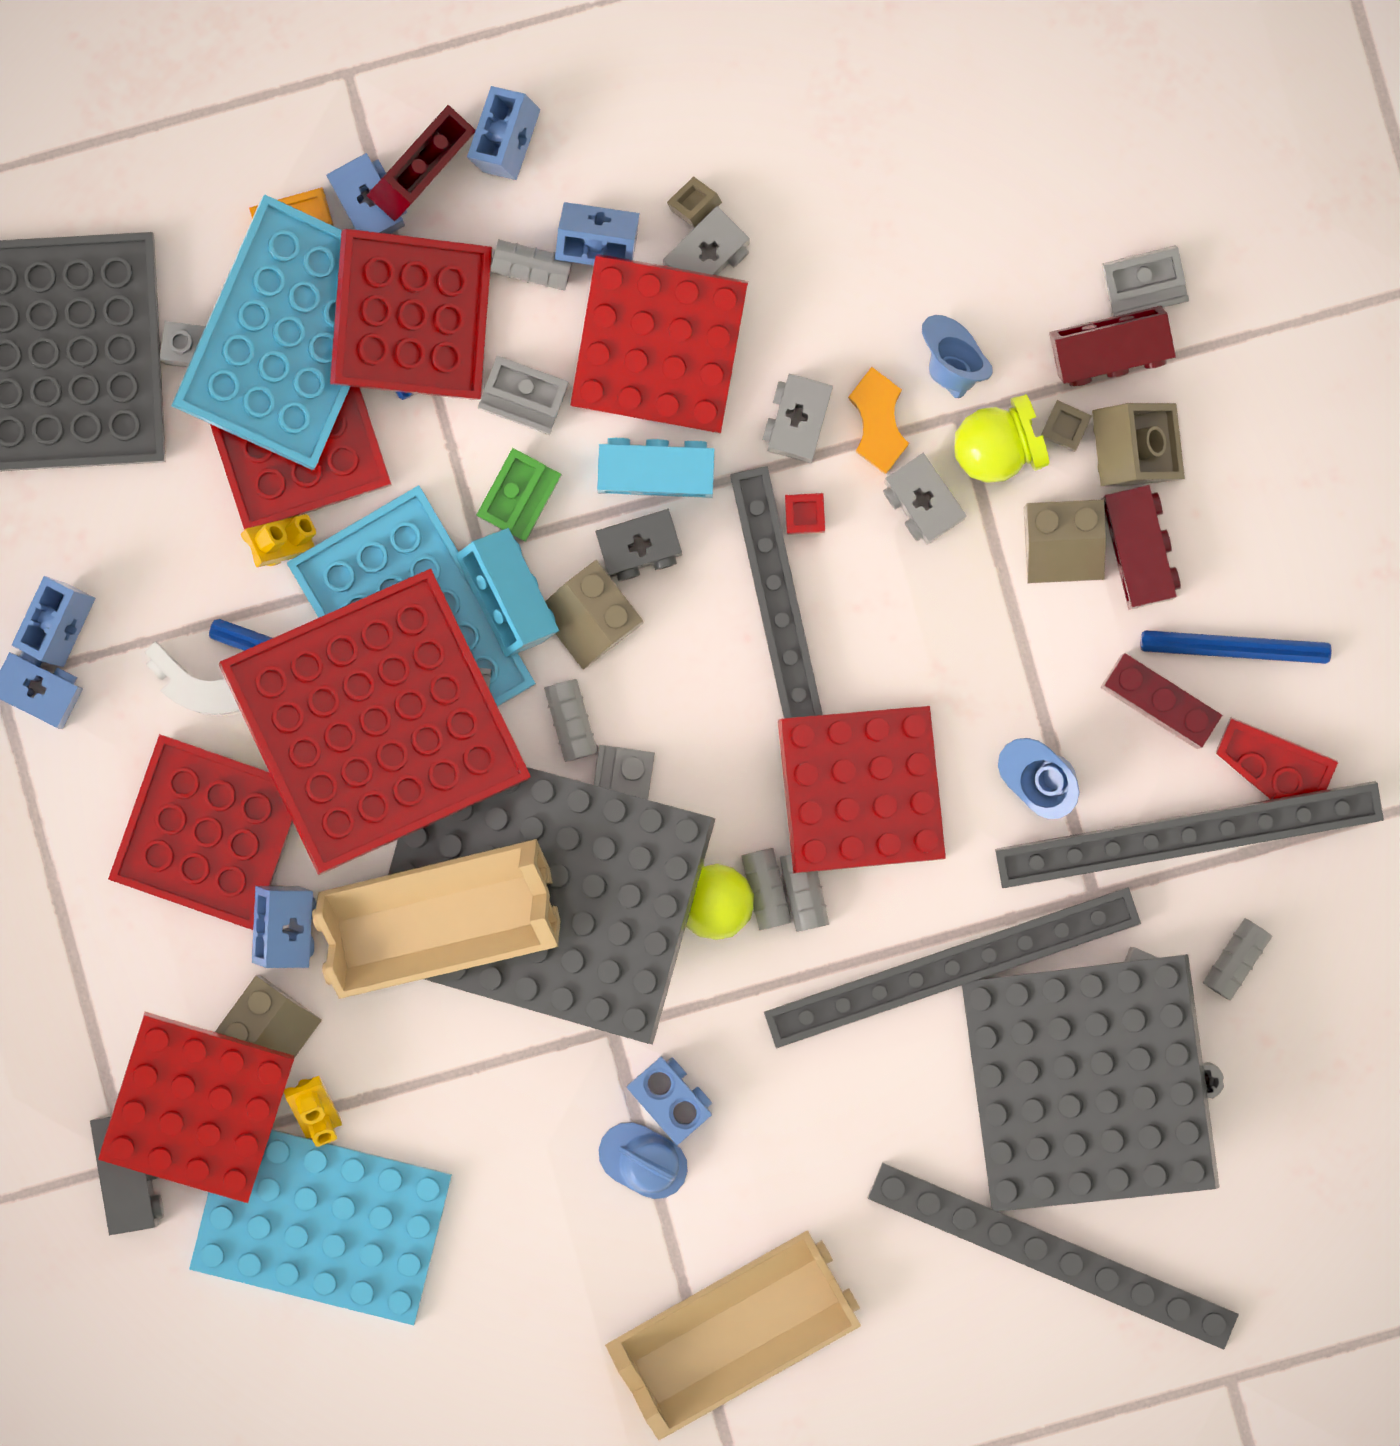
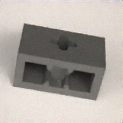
(652, 528)

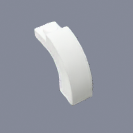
(189, 692)

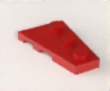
(1273, 763)

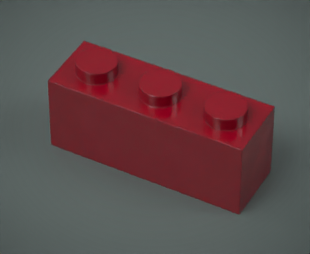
(421, 163)
(1112, 346)
(1141, 547)
(1161, 701)

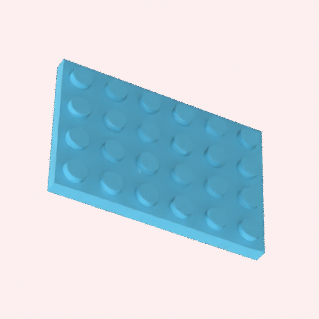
(270, 339)
(392, 547)
(329, 1228)

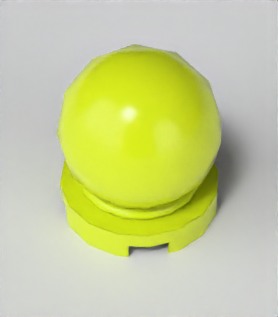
(998, 442)
(720, 903)

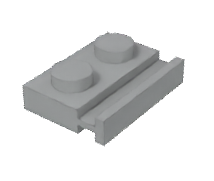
(1145, 281)
(523, 395)
(624, 770)

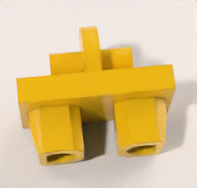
(280, 540)
(314, 1110)

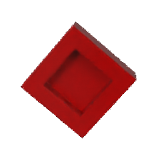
(805, 513)

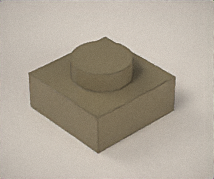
(694, 202)
(1066, 425)

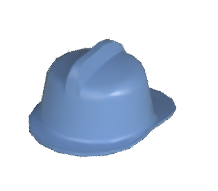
(955, 356)
(1039, 777)
(643, 1160)

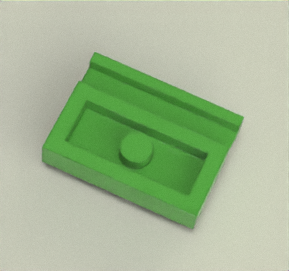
(519, 494)

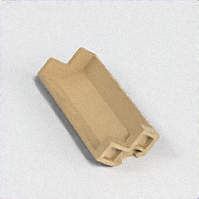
(437, 919)
(734, 1334)

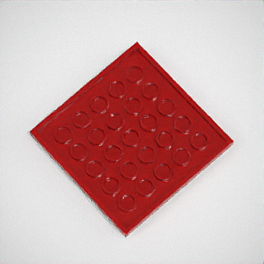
(374, 721)

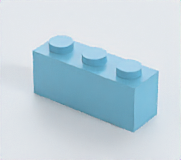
(655, 468)
(507, 592)

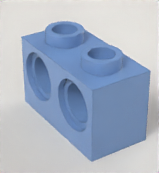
(662, 1105)

